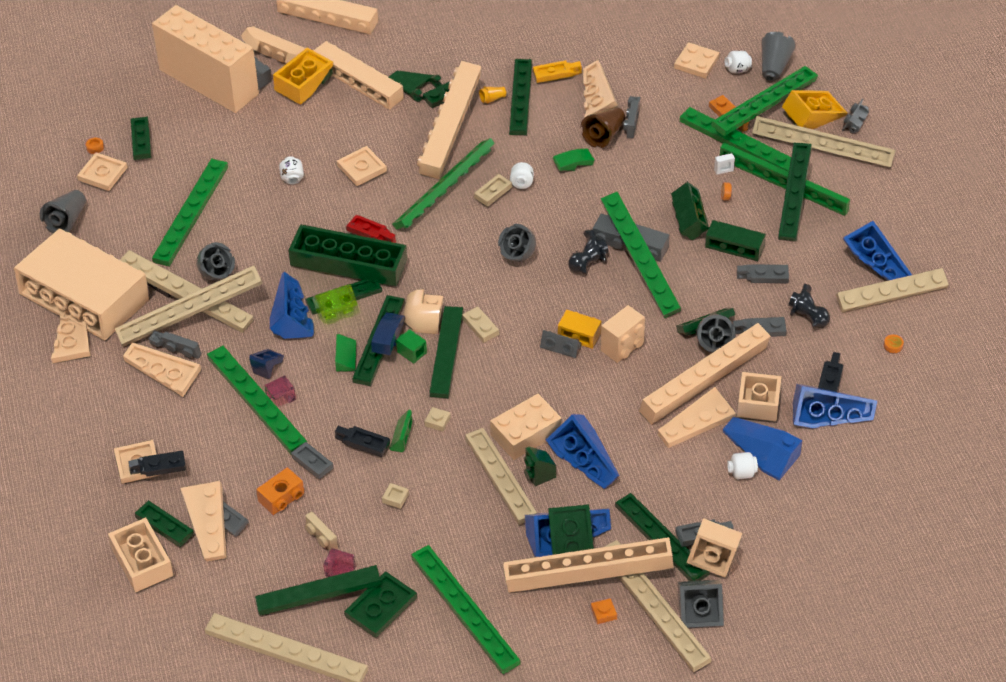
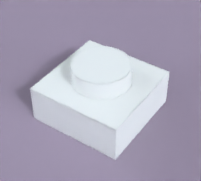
(724, 164)

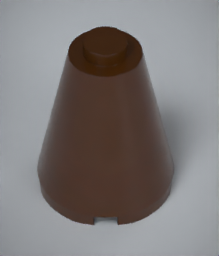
(602, 126)

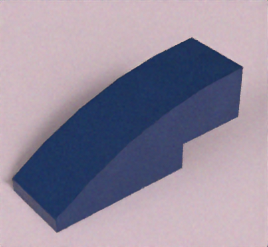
(387, 333)

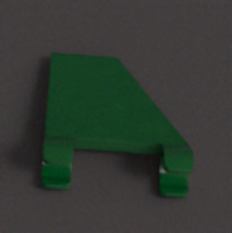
(413, 81)

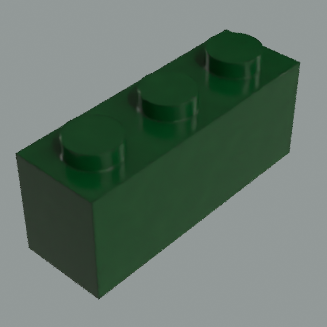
(689, 211)
(735, 240)

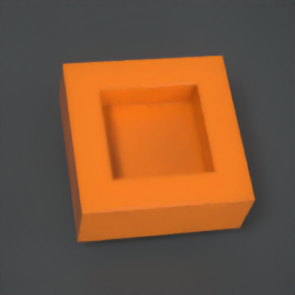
(603, 611)

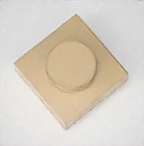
(437, 419)
(395, 495)

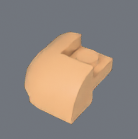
(423, 312)

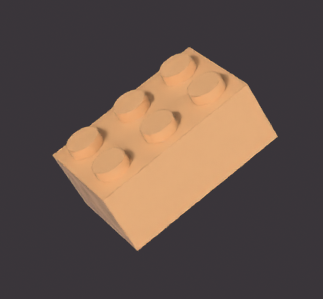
(524, 426)
(140, 554)

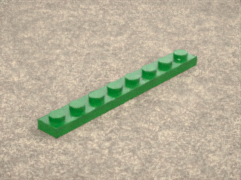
(764, 101)
(735, 138)
(779, 177)
(447, 180)
(190, 212)
(641, 255)
(256, 399)
(466, 609)

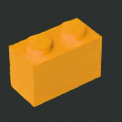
(580, 327)

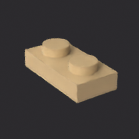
(493, 190)
(480, 324)
(317, 528)

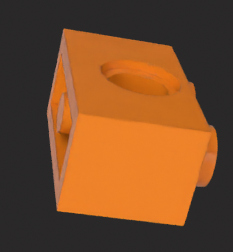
(280, 491)

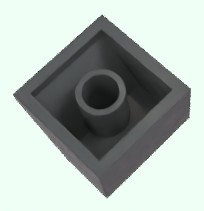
(701, 603)

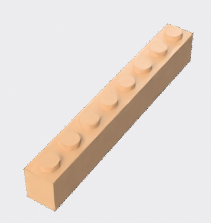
(450, 120)
(704, 373)
(588, 565)

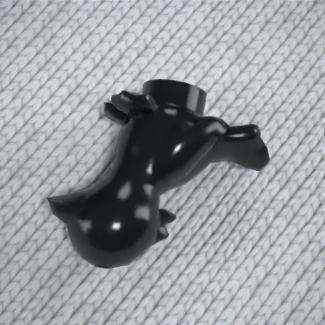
(592, 251)
(804, 305)

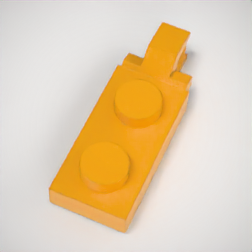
(556, 70)

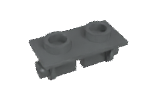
(858, 114)
(560, 344)

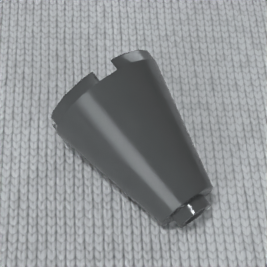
(775, 54)
(62, 211)

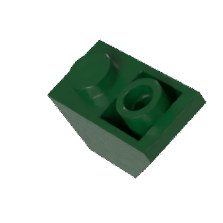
(539, 466)

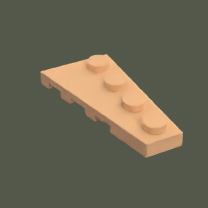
(597, 89)
(71, 340)
(166, 369)
(699, 417)
(207, 516)

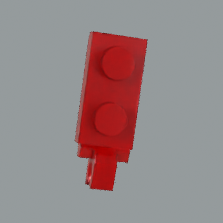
(371, 229)

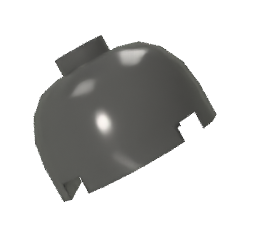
(517, 242)
(215, 261)
(715, 332)

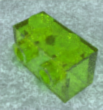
(335, 302)

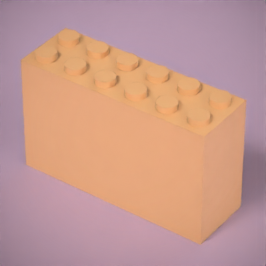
(205, 58)
(85, 280)

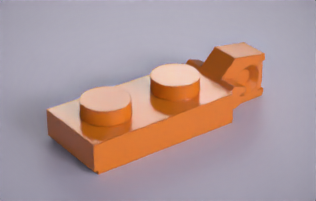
(721, 106)

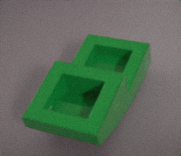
(570, 159)

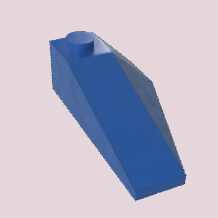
(875, 250)
(288, 312)
(823, 407)
(772, 447)
(583, 449)
(539, 532)

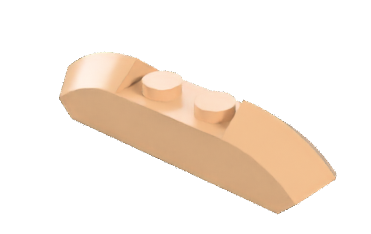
(271, 45)

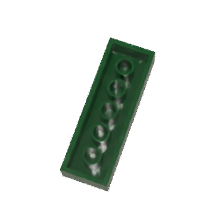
(348, 255)

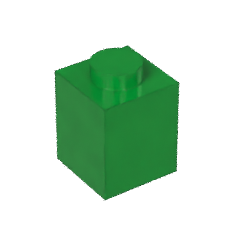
(411, 346)

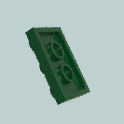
(570, 529)
(380, 605)

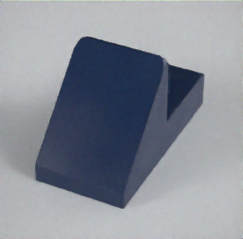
(263, 362)

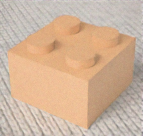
(622, 334)
(759, 396)
(714, 548)

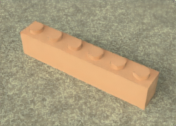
(332, 12)
(362, 77)

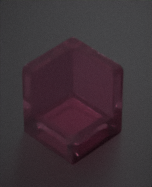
(279, 388)
(338, 563)

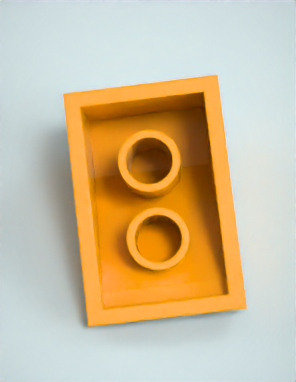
(302, 75)
(813, 108)

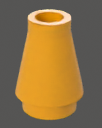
(489, 94)

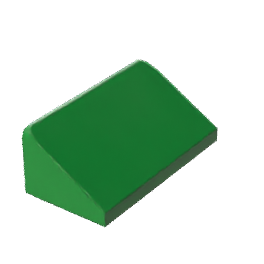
(345, 353)
(402, 432)

